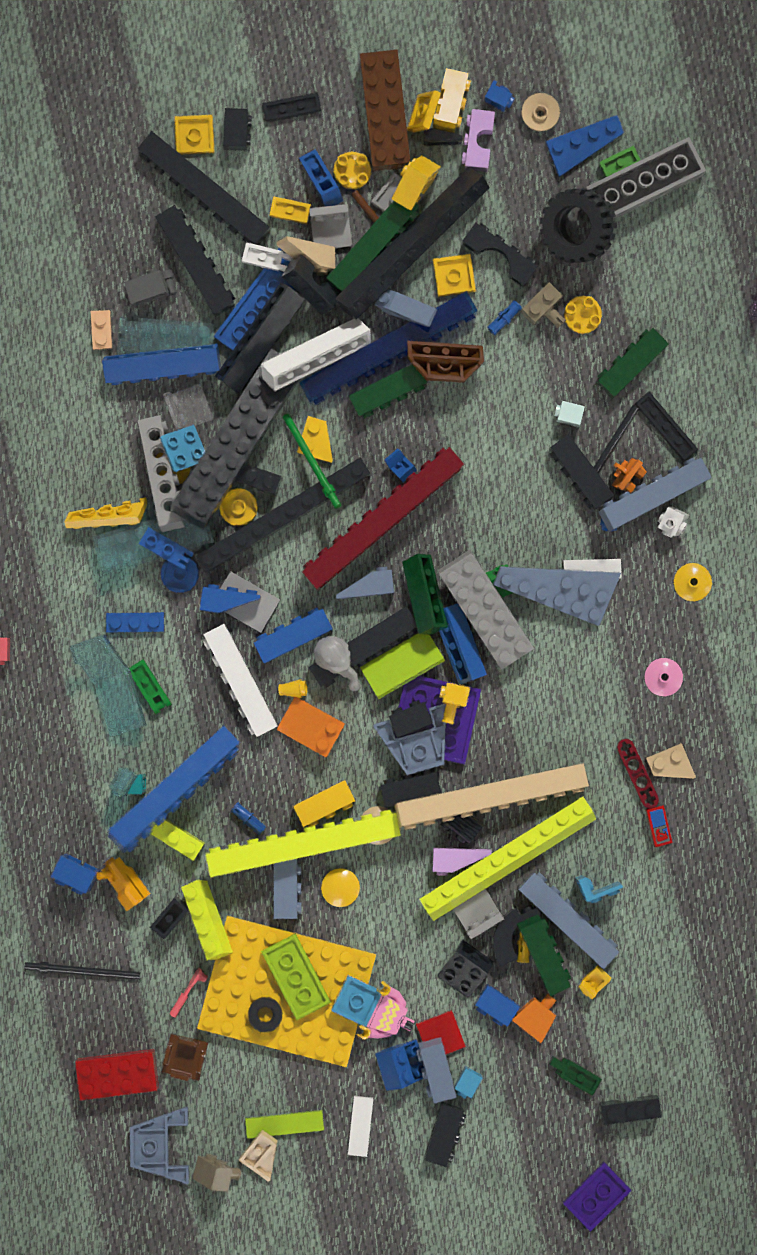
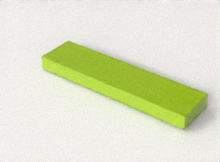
(285, 1123)

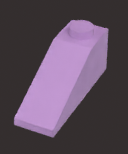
(452, 859)

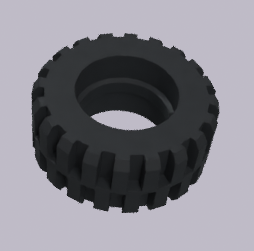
(555, 225)

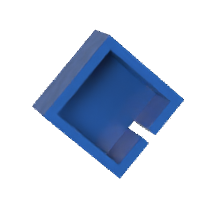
(71, 873)

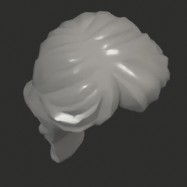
(333, 655)

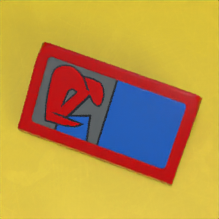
(658, 826)

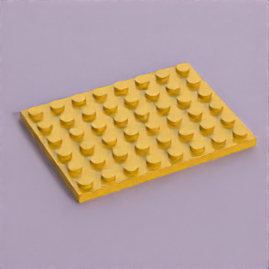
(246, 976)

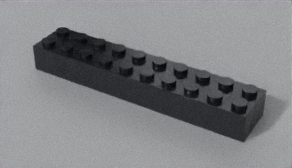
(230, 449)

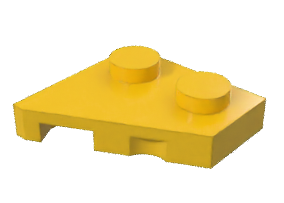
(317, 439)

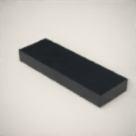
(292, 107)

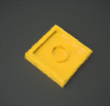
(423, 111)
(194, 134)
(454, 275)

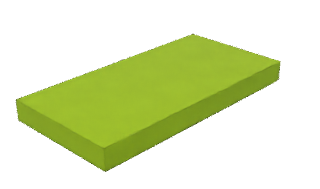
(402, 664)
(296, 976)

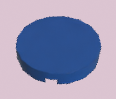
(178, 579)

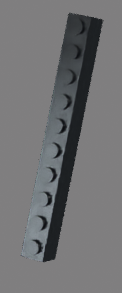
(412, 243)
(281, 516)

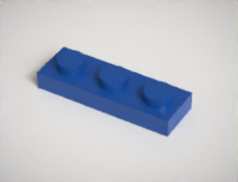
(135, 622)

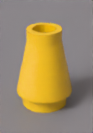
(294, 689)

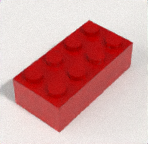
(117, 1074)

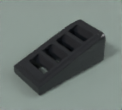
(436, 137)

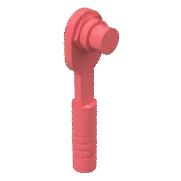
(198, 976)

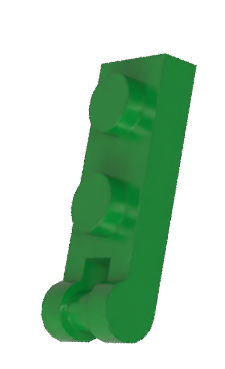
(149, 686)

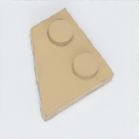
(671, 763)
(260, 1155)

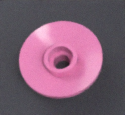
(654, 681)

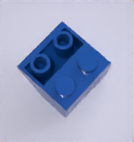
(400, 1065)

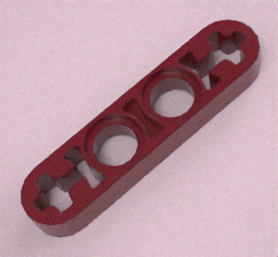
(639, 772)

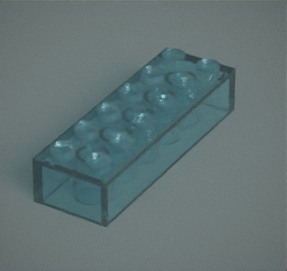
(122, 550)

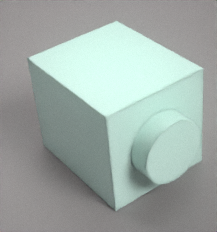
(569, 413)

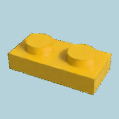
(290, 210)

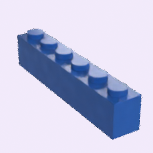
(161, 363)

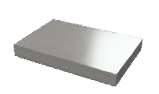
(255, 613)

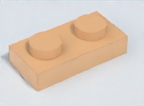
(101, 329)

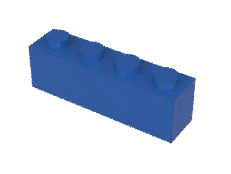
(292, 636)
(461, 646)

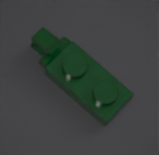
(576, 1074)

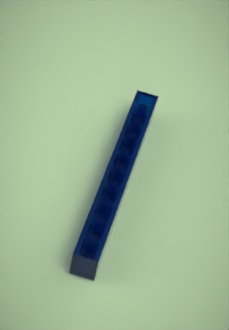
(386, 349)

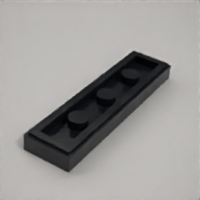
(666, 426)

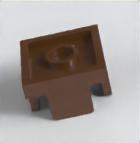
(184, 1057)

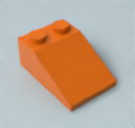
(310, 726)

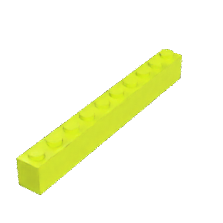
(302, 844)
(508, 858)

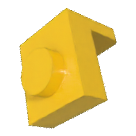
(594, 982)

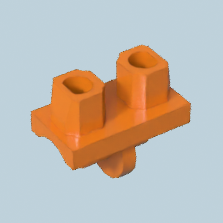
(625, 473)

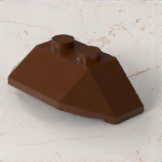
(445, 360)

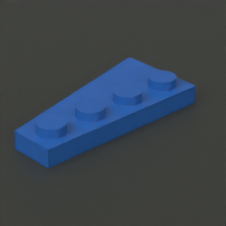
(582, 143)

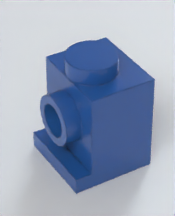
(499, 96)

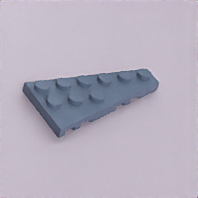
(570, 591)

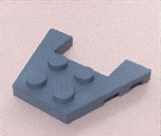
(417, 750)
(151, 1145)

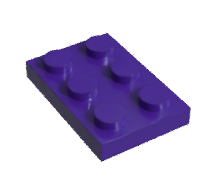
(597, 1196)

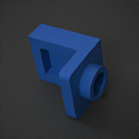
(400, 465)

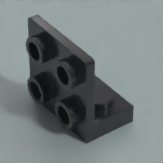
(466, 969)

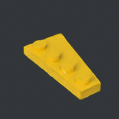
(107, 515)

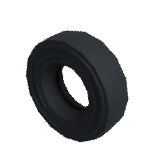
(253, 1014)

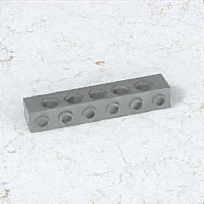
(148, 429)

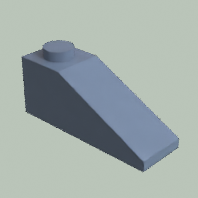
(406, 308)
(375, 583)

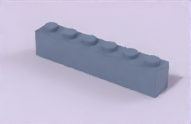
(655, 494)
(568, 920)

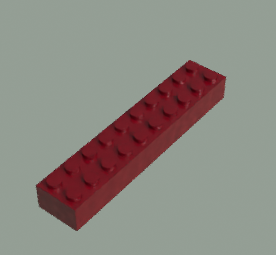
(383, 518)

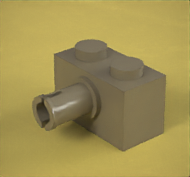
(543, 306)
(214, 1173)

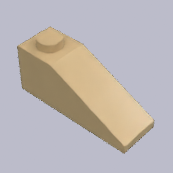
(318, 254)

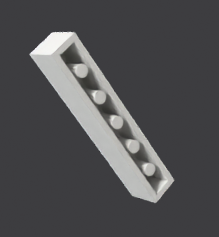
(315, 354)
(240, 680)

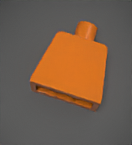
(536, 1017)

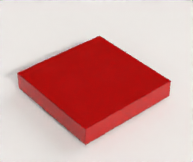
(444, 1027)

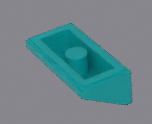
(139, 785)

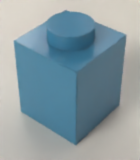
(467, 1082)

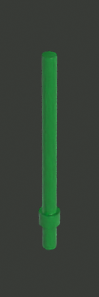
(328, 489)

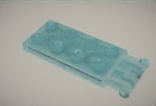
(162, 335)

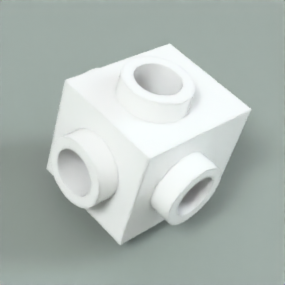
(679, 522)

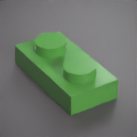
(619, 161)

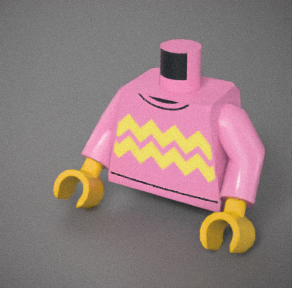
(388, 1015)

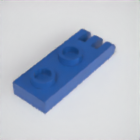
(165, 547)

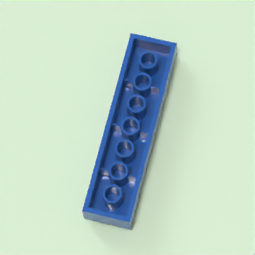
(173, 789)

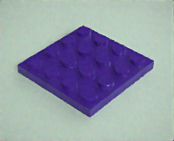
(457, 734)

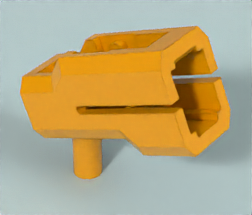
(125, 882)

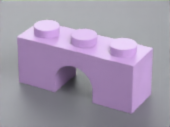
(480, 123)

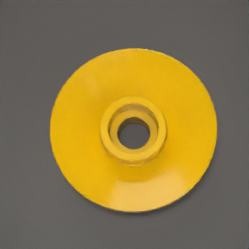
(683, 586)

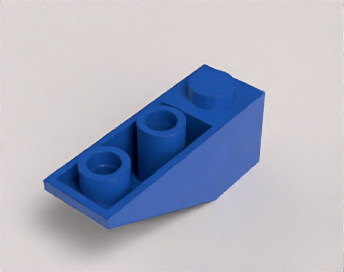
(221, 600)

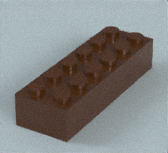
(385, 110)

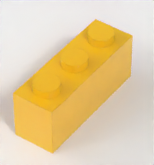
(324, 804)

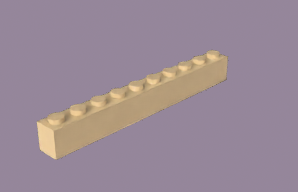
(491, 795)

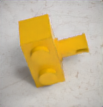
(453, 697)

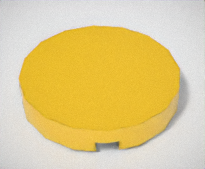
(240, 512)

